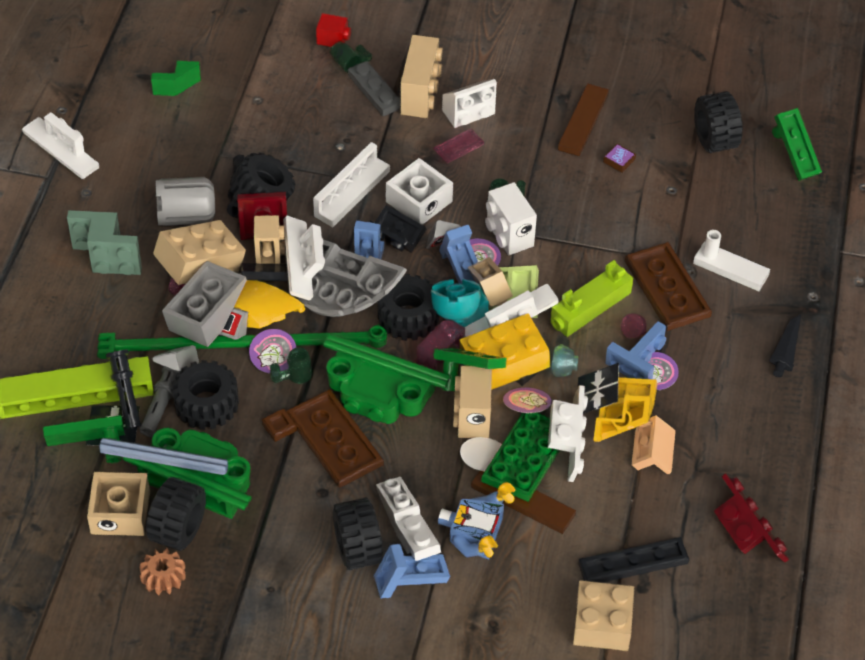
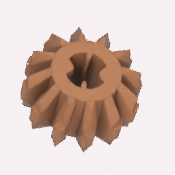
(162, 571)

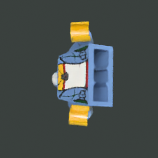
(477, 522)

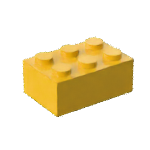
(517, 342)

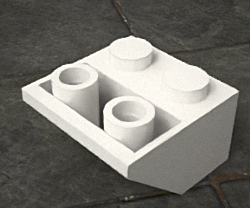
(470, 103)

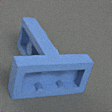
(367, 239)
(459, 252)
(635, 362)
(404, 570)

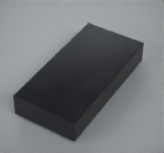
(265, 272)

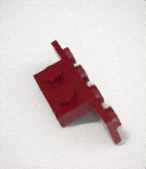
(743, 522)

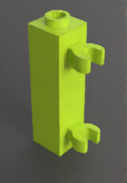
(591, 299)

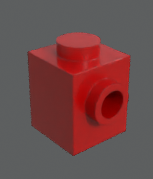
(332, 30)

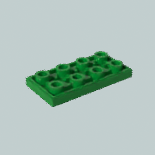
(522, 456)

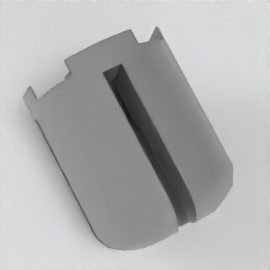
(185, 201)

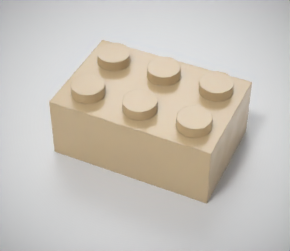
(420, 76)
(187, 248)

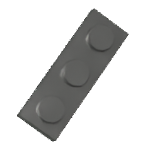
(374, 88)

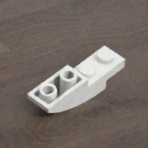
(407, 520)

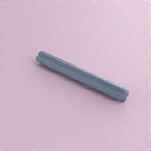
(163, 456)

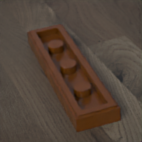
(583, 119)
(539, 508)

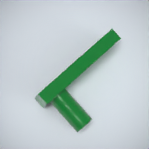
(797, 143)
(453, 357)
(86, 430)

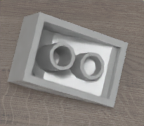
(204, 303)

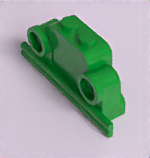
(378, 382)
(223, 492)

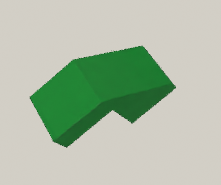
(170, 84)

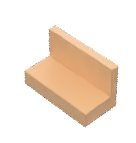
(654, 445)

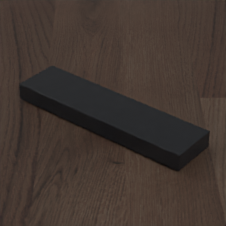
(634, 561)

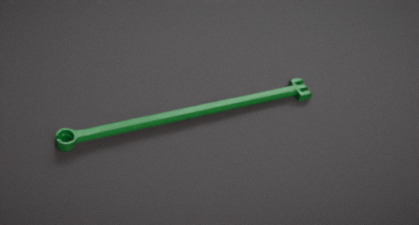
(375, 337)

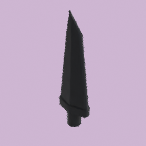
(785, 350)

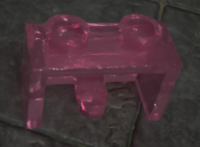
(444, 335)

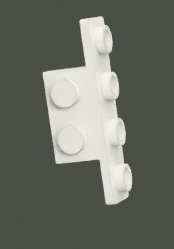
(62, 143)
(303, 255)
(527, 302)
(567, 428)

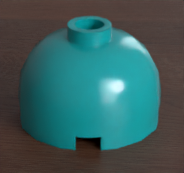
(456, 300)

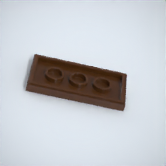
(668, 286)
(335, 438)

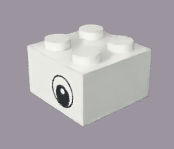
(419, 191)
(511, 219)

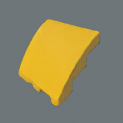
(266, 303)
(633, 408)

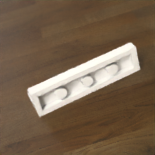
(350, 186)

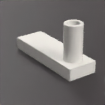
(729, 264)

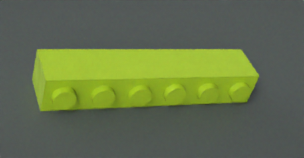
(69, 388)

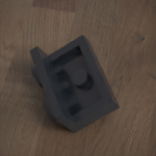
(399, 229)

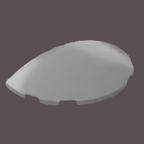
(350, 282)

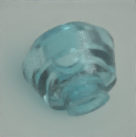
(563, 361)

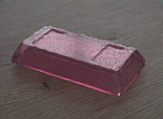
(459, 146)

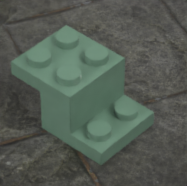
(107, 248)

